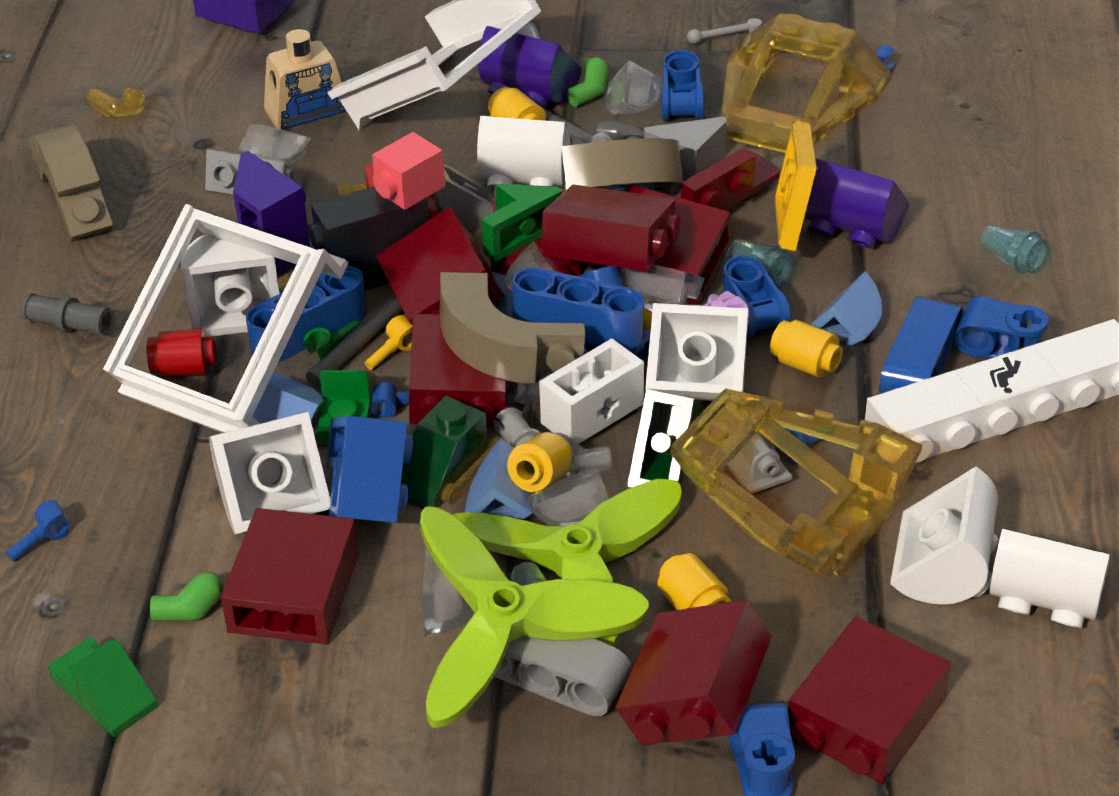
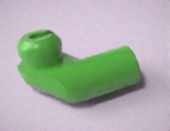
(594, 84)
(191, 602)

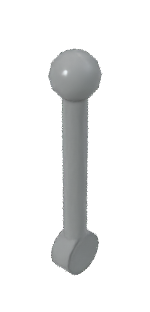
(694, 36)

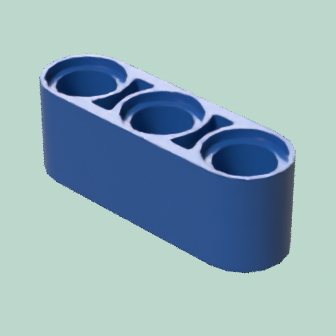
(562, 298)
(330, 306)
(921, 344)

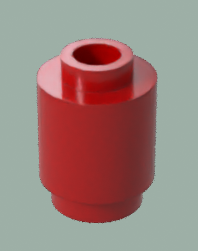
(181, 353)

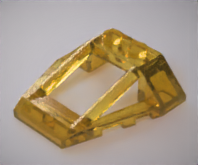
(861, 77)
(847, 522)

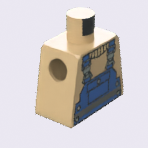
(299, 82)

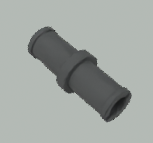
(67, 314)

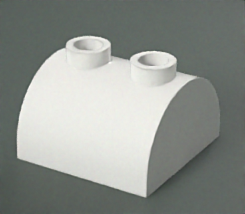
(521, 151)
(225, 283)
(697, 350)
(269, 468)
(948, 542)
(1048, 576)

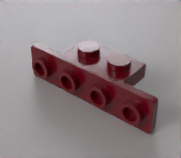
(730, 180)

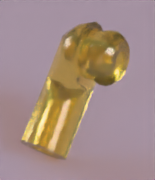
(129, 105)

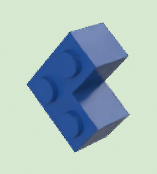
(368, 468)

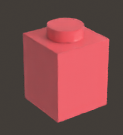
(408, 170)

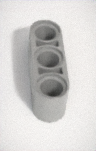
(570, 672)

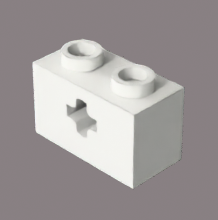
(592, 391)

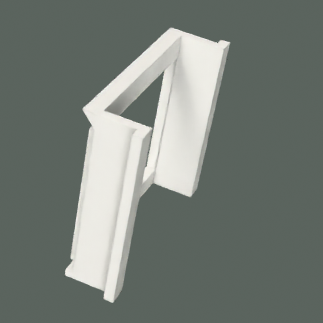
(419, 72)
(192, 404)

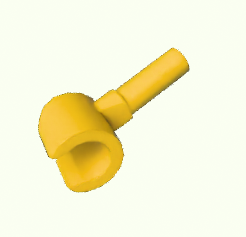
(400, 335)

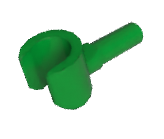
(323, 341)

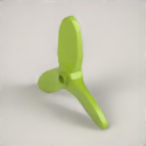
(584, 548)
(507, 611)

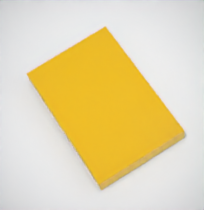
(794, 185)

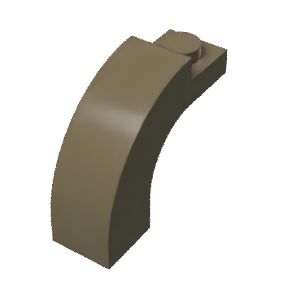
(624, 163)
(69, 168)
(497, 342)

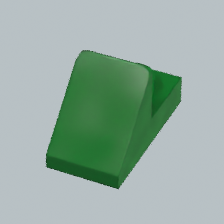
(516, 218)
(344, 395)
(104, 684)

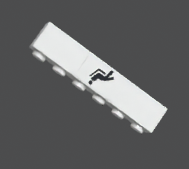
(1003, 391)

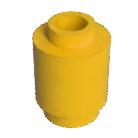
(514, 104)
(806, 348)
(539, 461)
(690, 583)

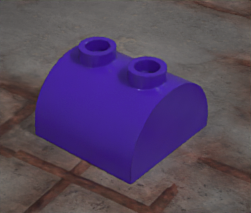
(531, 65)
(855, 203)

